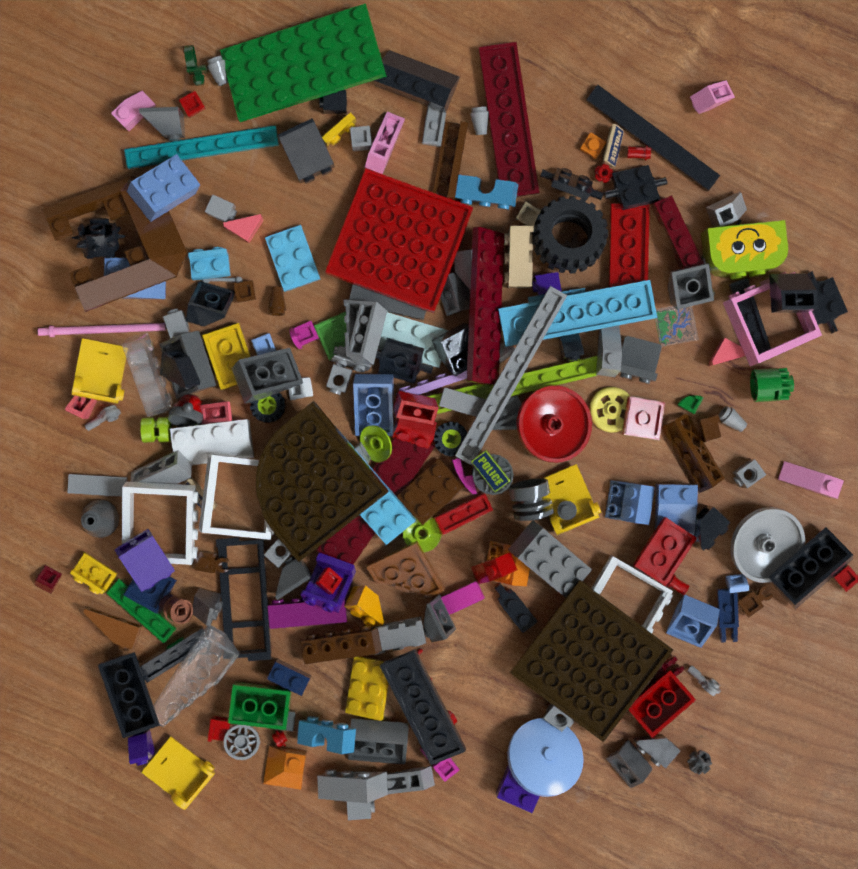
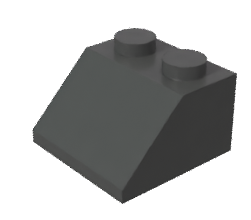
(690, 286)

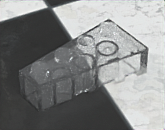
(146, 374)

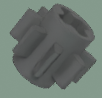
(699, 762)

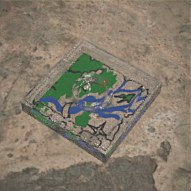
(675, 325)

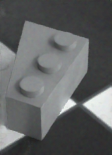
(401, 634)
(352, 786)

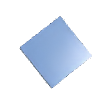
(263, 344)
(737, 583)

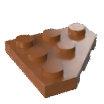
(407, 571)

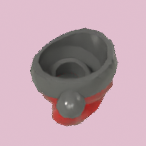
(186, 411)

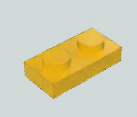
(333, 136)

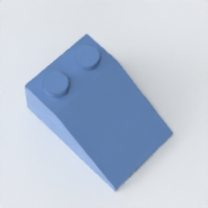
(155, 292)
(374, 402)
(677, 504)

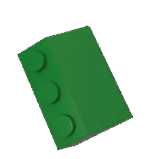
(259, 705)

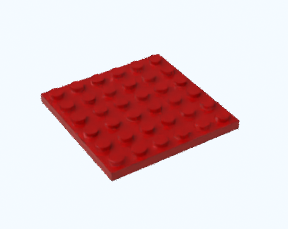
(399, 240)

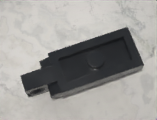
(515, 608)

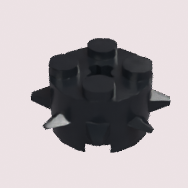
(98, 238)

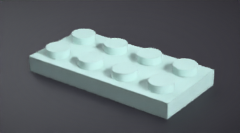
(413, 333)

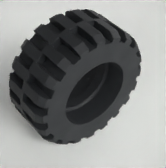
(569, 211)

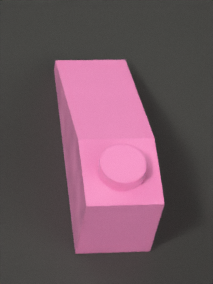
(384, 143)
(810, 480)

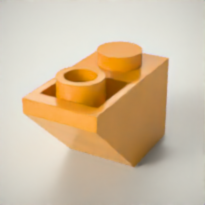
(365, 605)

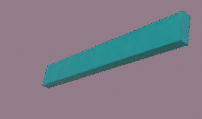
(202, 147)

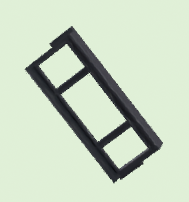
(254, 654)

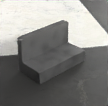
(455, 295)
(630, 764)

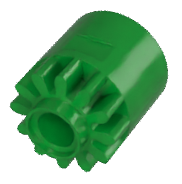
(771, 384)

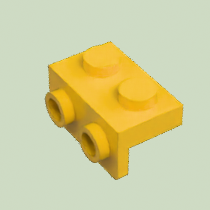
(93, 574)

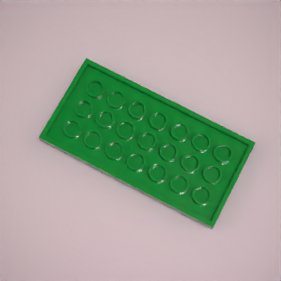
(303, 63)

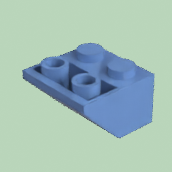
(629, 502)

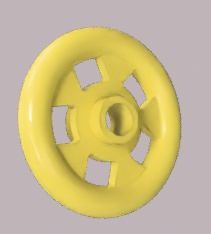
(596, 403)

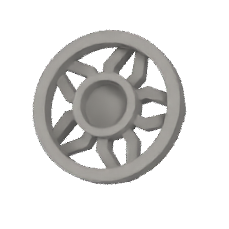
(241, 742)

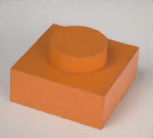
(593, 145)

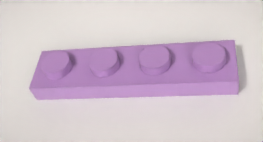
(441, 380)

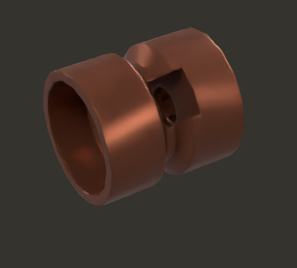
(176, 609)

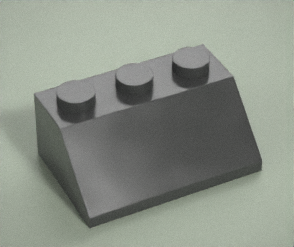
(191, 345)
(380, 741)

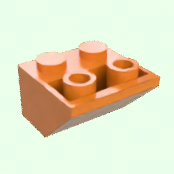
(517, 578)

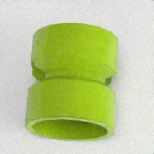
(149, 429)

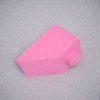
(712, 96)
(128, 111)

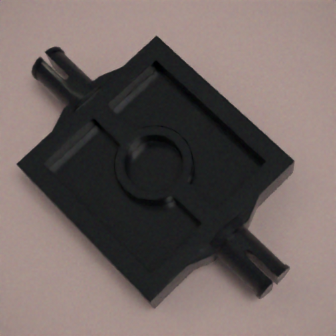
(573, 184)
(635, 187)
(829, 302)
(402, 360)

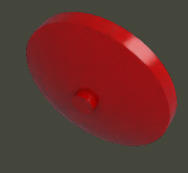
(554, 424)

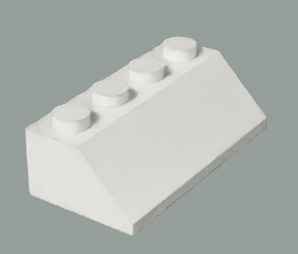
(221, 439)

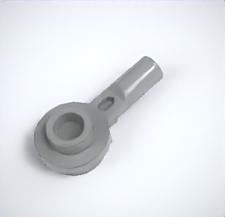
(109, 413)
(710, 686)

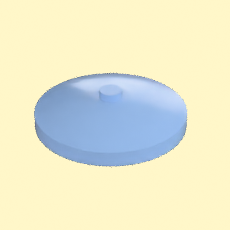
(545, 758)

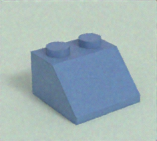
(693, 621)

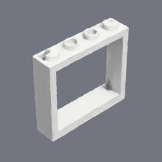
(128, 491)
(208, 499)
(664, 598)

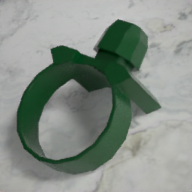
(191, 66)

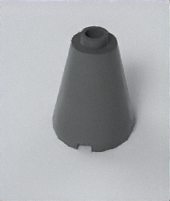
(100, 518)

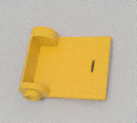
(99, 371)
(574, 490)
(181, 774)

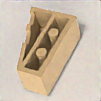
(519, 257)

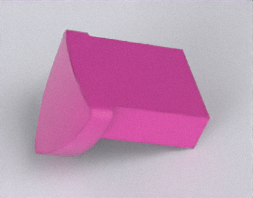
(303, 334)

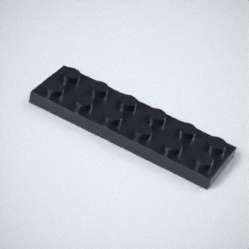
(423, 707)

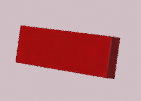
(463, 514)

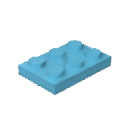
(292, 258)

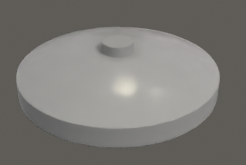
(765, 542)

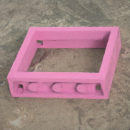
(806, 319)

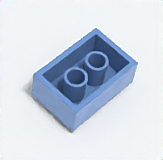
(163, 188)

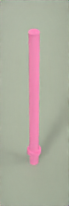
(52, 331)

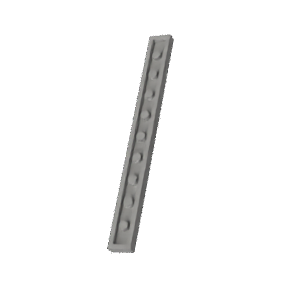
(511, 375)

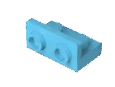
(209, 263)

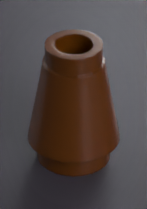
(277, 302)

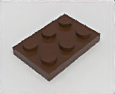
(430, 492)

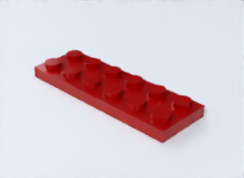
(628, 245)

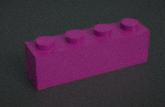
(301, 614)

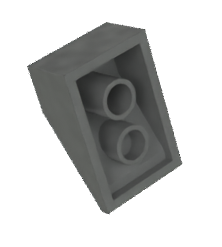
(266, 374)

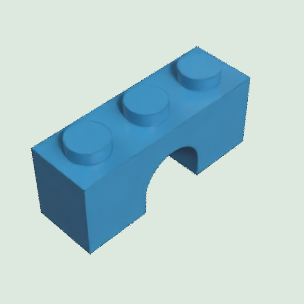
(503, 194)
(339, 736)

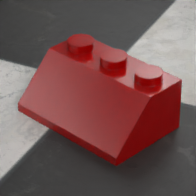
(661, 703)

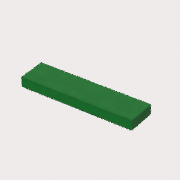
(155, 623)

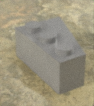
(364, 330)

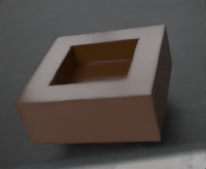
(245, 291)

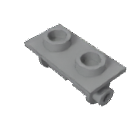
(342, 360)

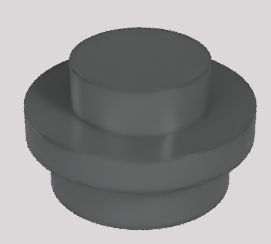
(567, 510)

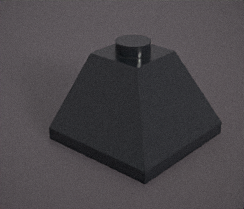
(209, 304)

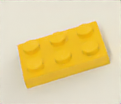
(225, 349)
(367, 689)

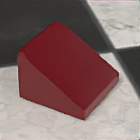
(48, 579)

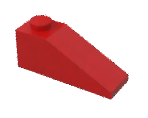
(494, 568)

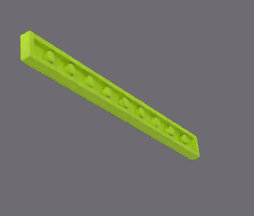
(536, 379)

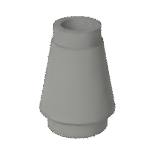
(217, 69)
(480, 120)
(732, 419)

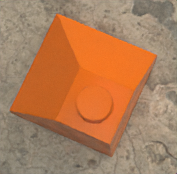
(285, 767)

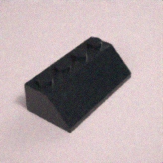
(417, 81)
(811, 568)
(128, 694)

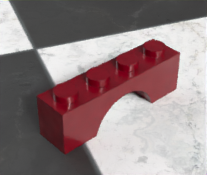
(678, 233)

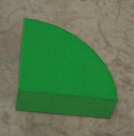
(690, 403)

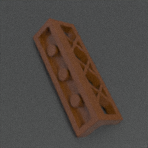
(457, 158)
(691, 455)

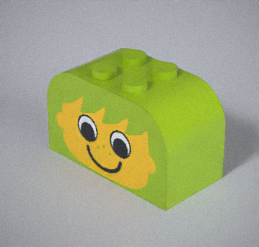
(745, 248)

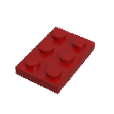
(665, 551)

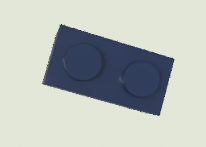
(289, 677)

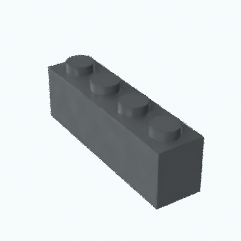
(390, 304)

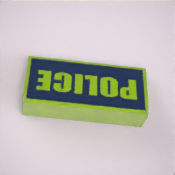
(490, 471)

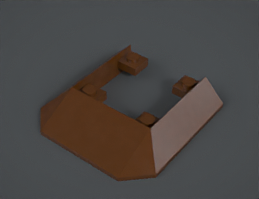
(150, 264)

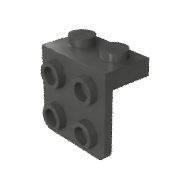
(639, 359)

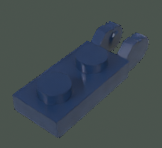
(728, 614)

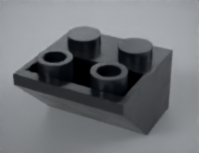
(792, 293)
(453, 348)
(708, 526)

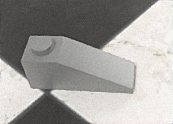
(609, 352)
(166, 470)
(410, 780)

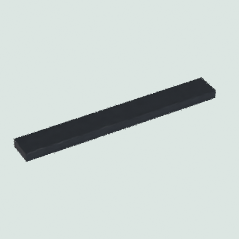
(653, 137)

